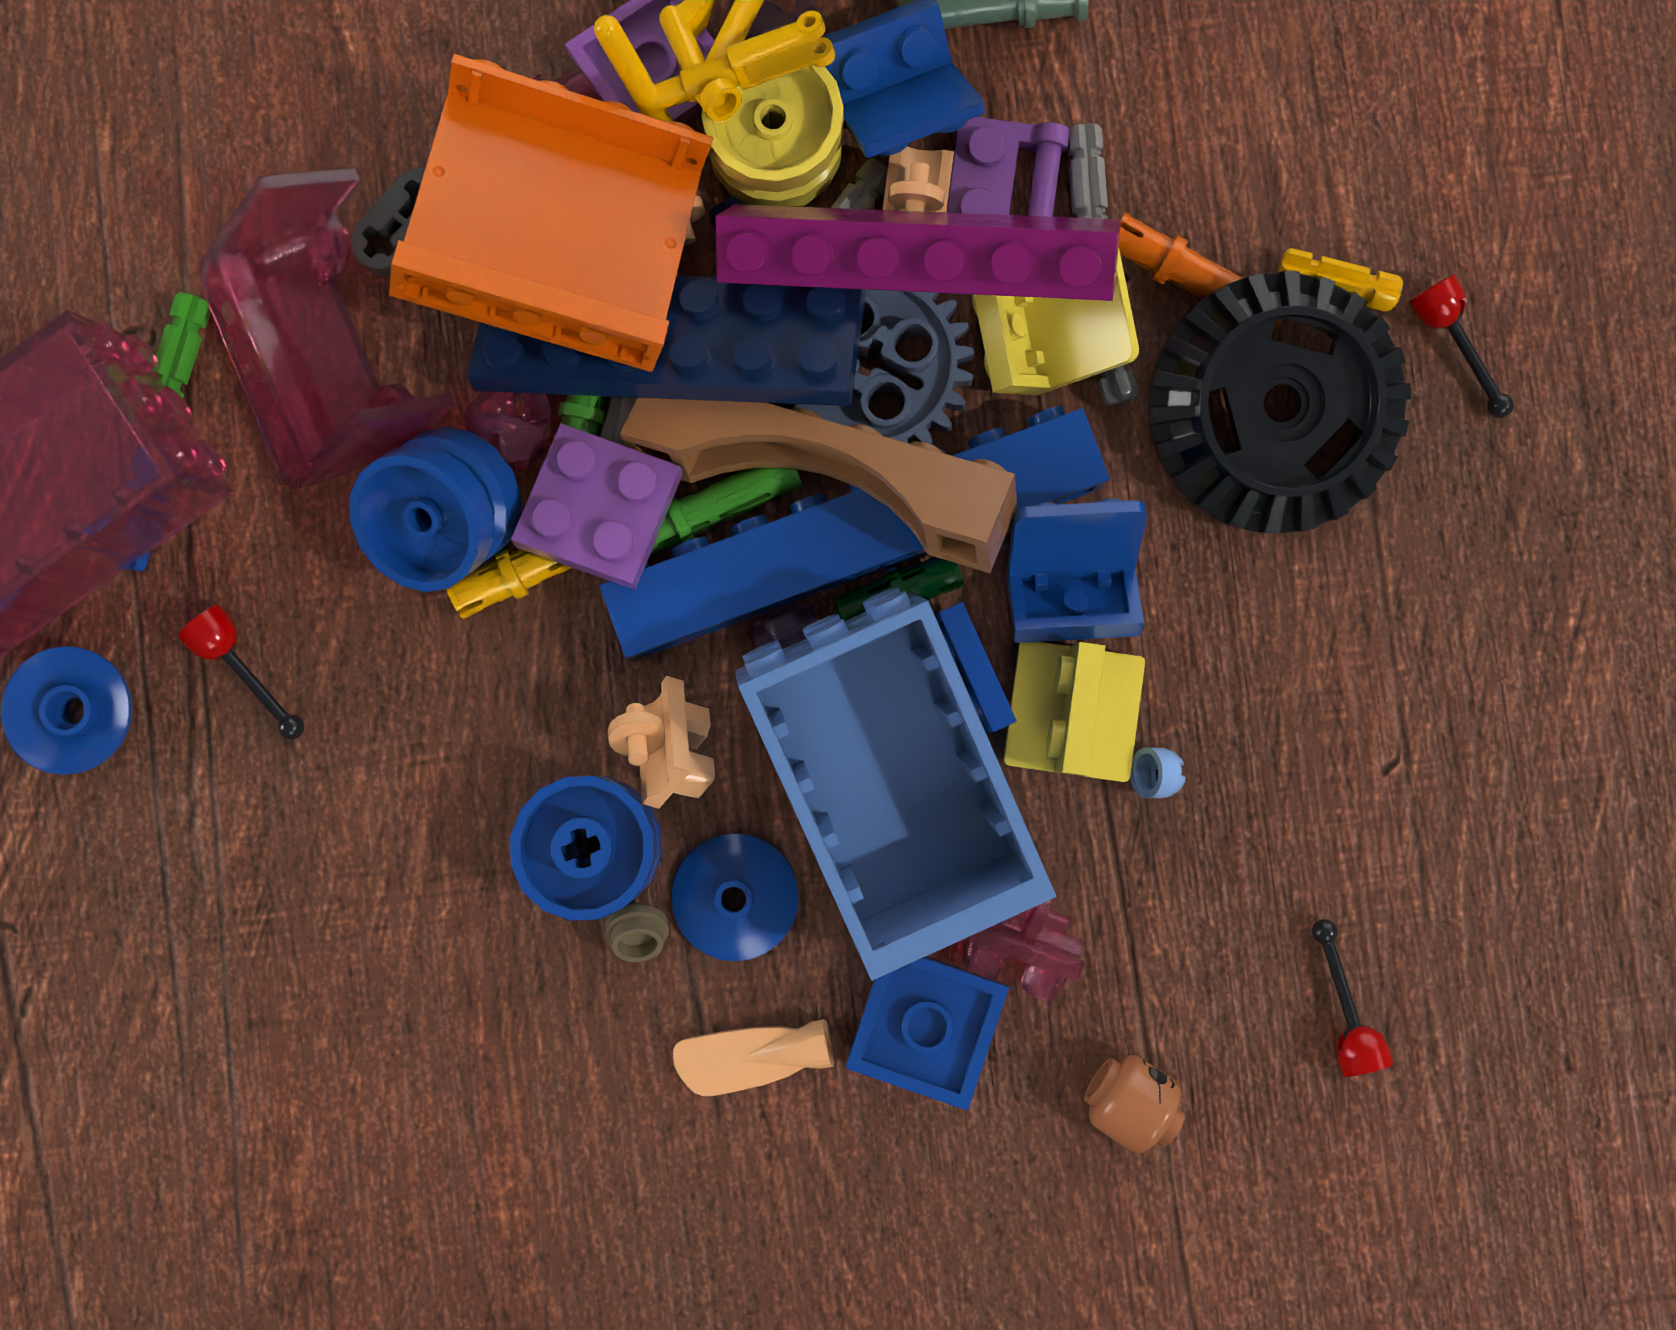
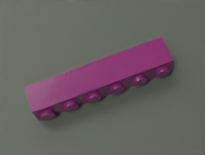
(918, 251)

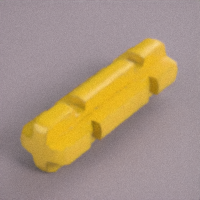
(1378, 290)

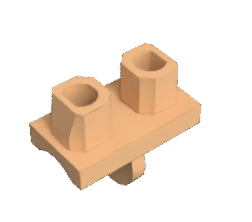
(918, 180)
(660, 741)

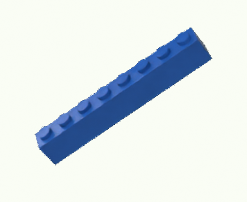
(830, 541)

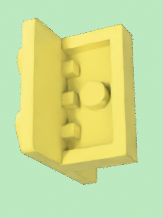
(1074, 710)

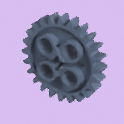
(895, 318)

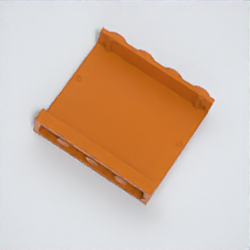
(551, 214)

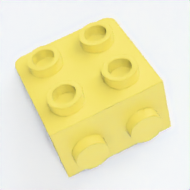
(1054, 341)

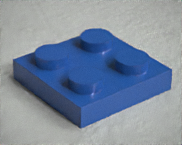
(928, 1030)

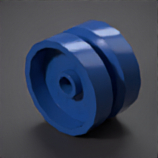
(435, 508)
(549, 855)

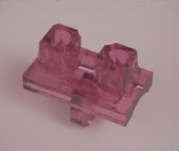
(1034, 938)

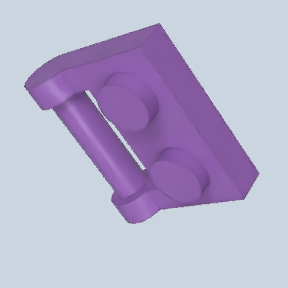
(987, 164)

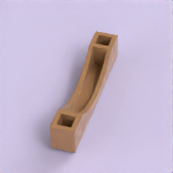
(948, 502)

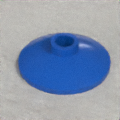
(38, 710)
(759, 873)

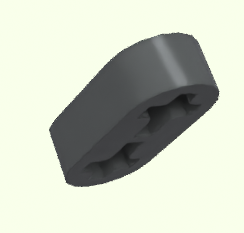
(384, 220)

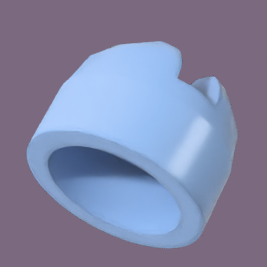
(1144, 774)

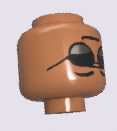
(1134, 1103)

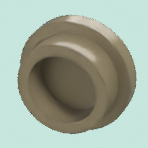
(636, 932)

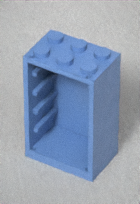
(893, 780)

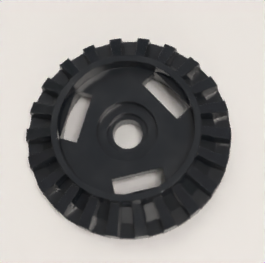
(1230, 347)

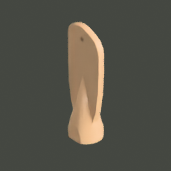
(751, 1056)

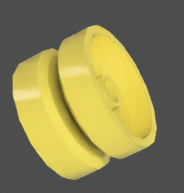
(781, 140)

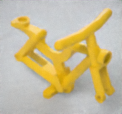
(728, 63)

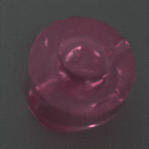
(513, 435)

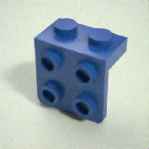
(1075, 571)

